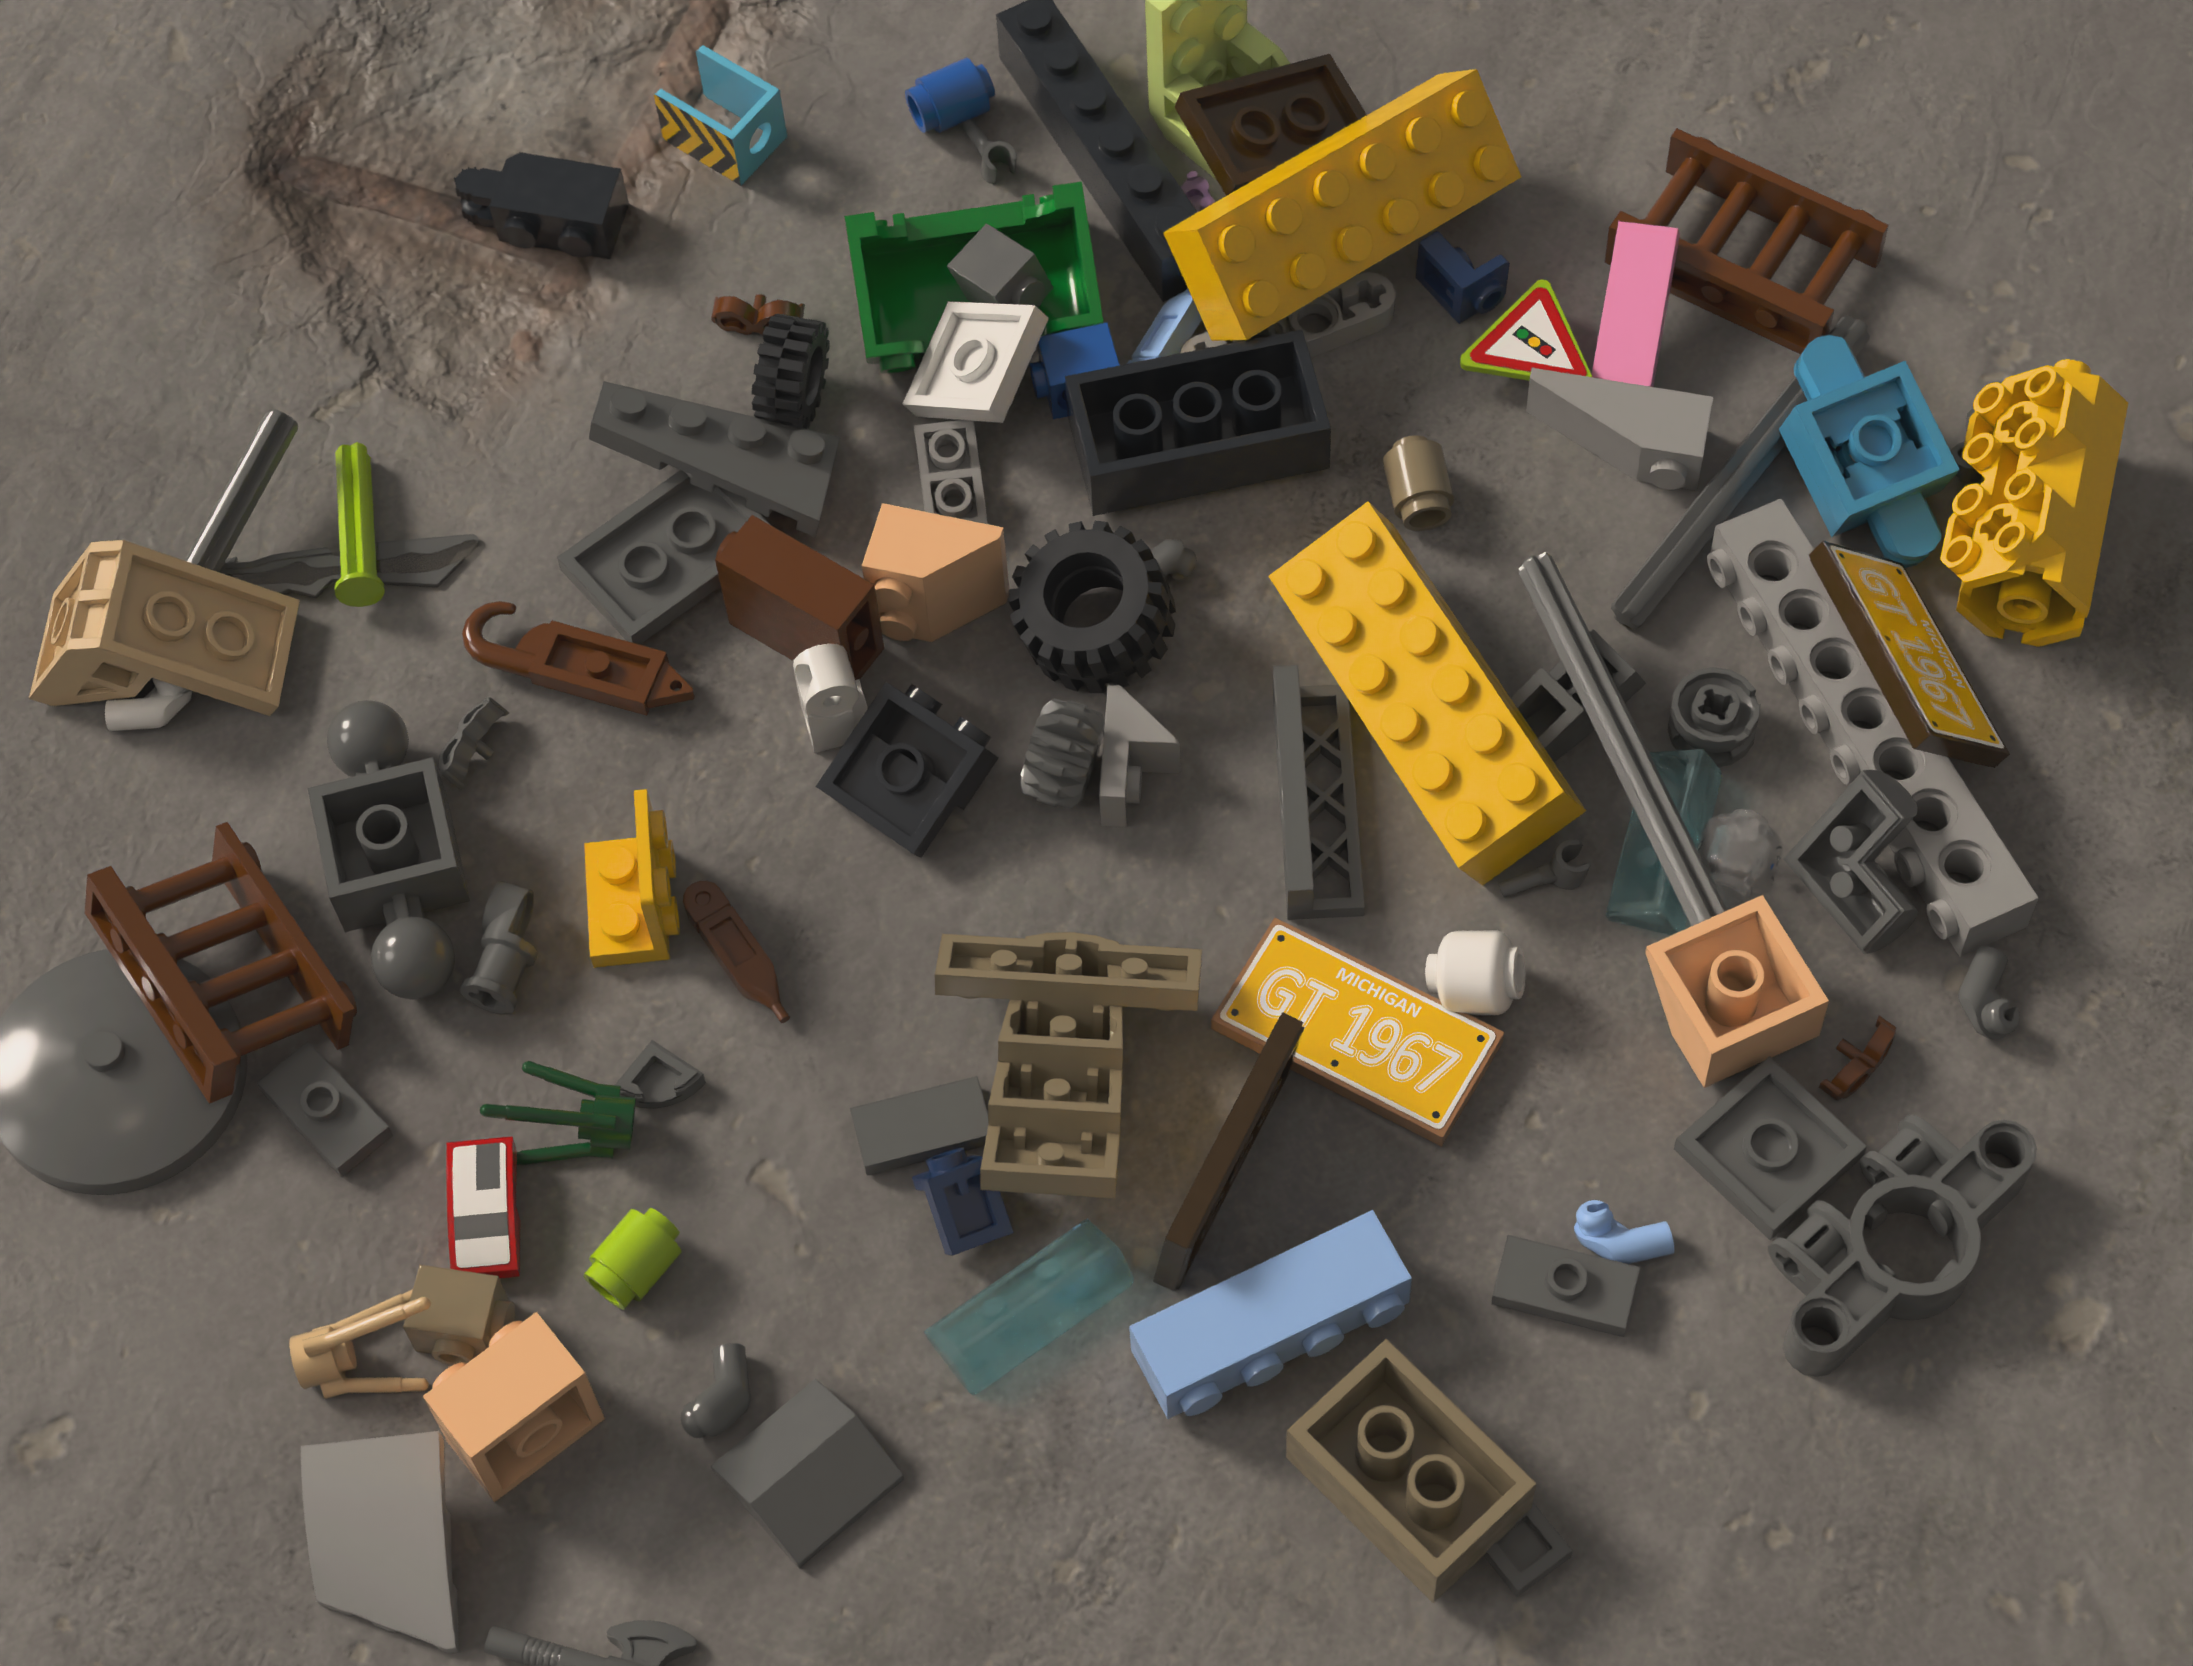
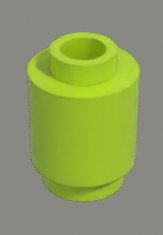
(633, 1257)

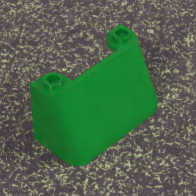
(906, 278)

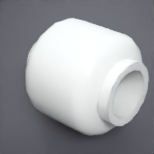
(1476, 972)

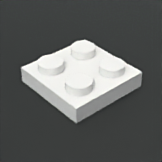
(975, 361)

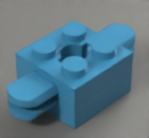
(1887, 434)

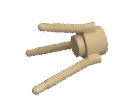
(328, 1351)

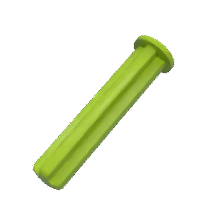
(359, 578)

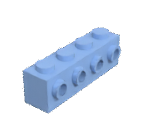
(1271, 1315)

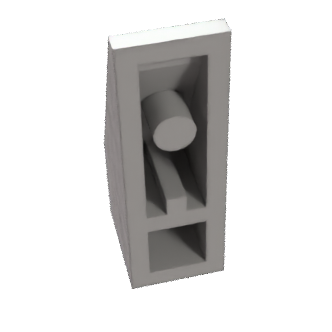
(1633, 427)

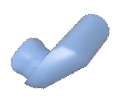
(1613, 1241)

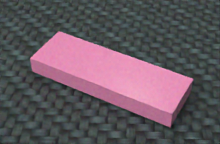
(1636, 303)

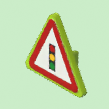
(1527, 337)

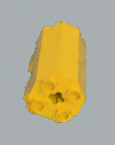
(2038, 519)

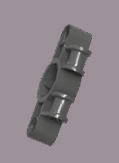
(1913, 1175)

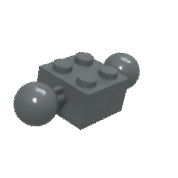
(389, 848)

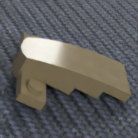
(1061, 1048)

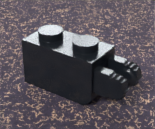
(547, 203)

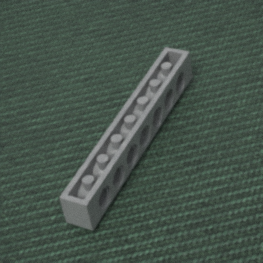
(1966, 843)

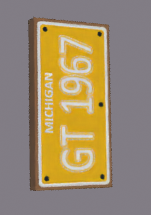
(1361, 1031)

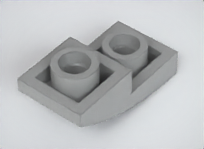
(951, 470)

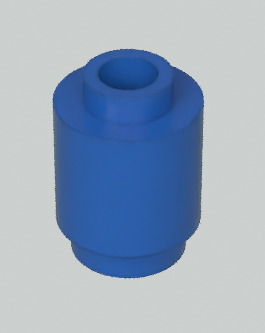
(950, 96)

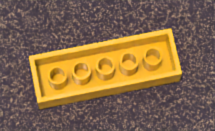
(1342, 205)
(1426, 694)

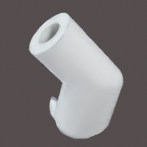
(148, 712)

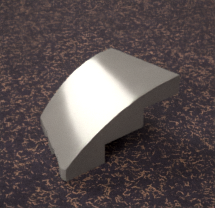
(383, 1533)

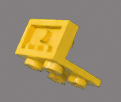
(631, 892)

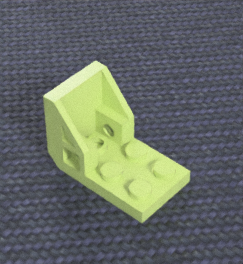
(1196, 47)

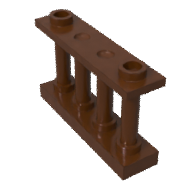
(1749, 295)
(184, 1005)

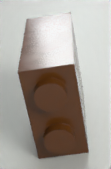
(796, 596)

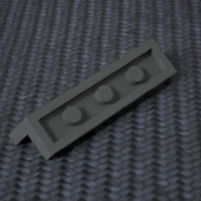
(1293, 793)

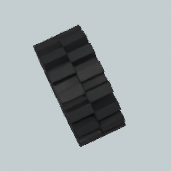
(790, 370)

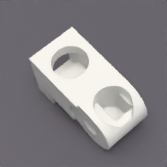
(828, 695)

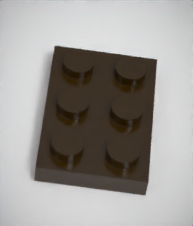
(1267, 117)

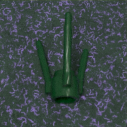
(604, 1121)

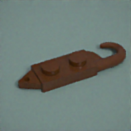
(580, 663)

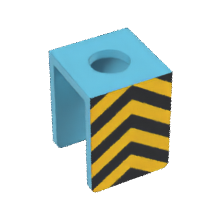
(713, 143)

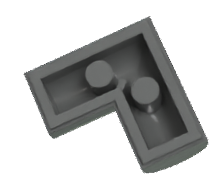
(1840, 862)

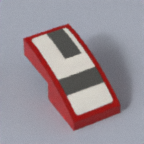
(483, 1207)

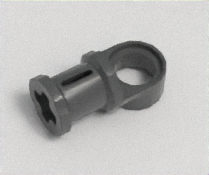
(504, 949)

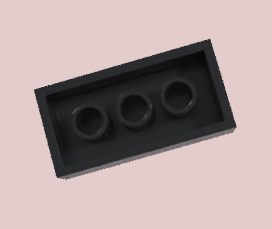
(1198, 422)

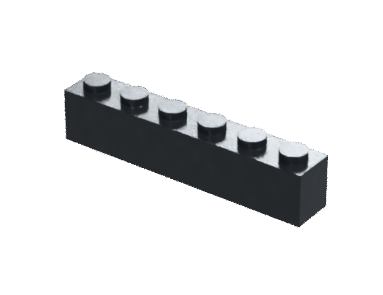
(1096, 136)

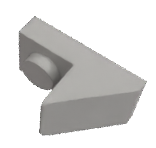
(1131, 745)

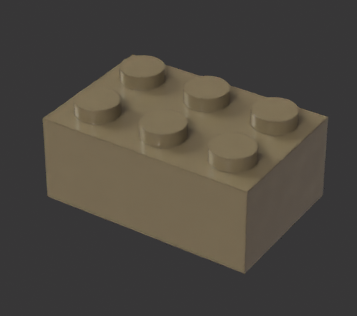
(1409, 1470)

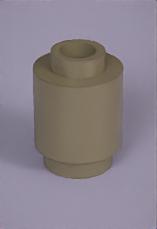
(1419, 483)

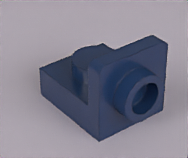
(1454, 282)
(958, 1205)

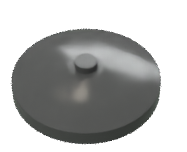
(97, 1088)

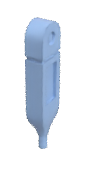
(1169, 329)

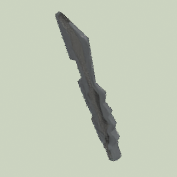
(399, 562)

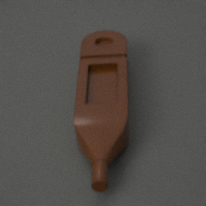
(733, 945)

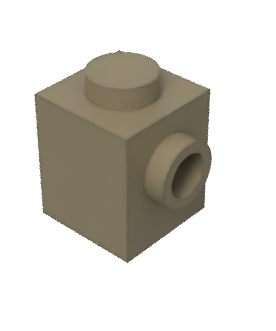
(462, 1313)

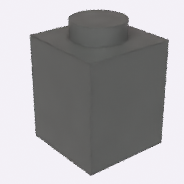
(999, 271)

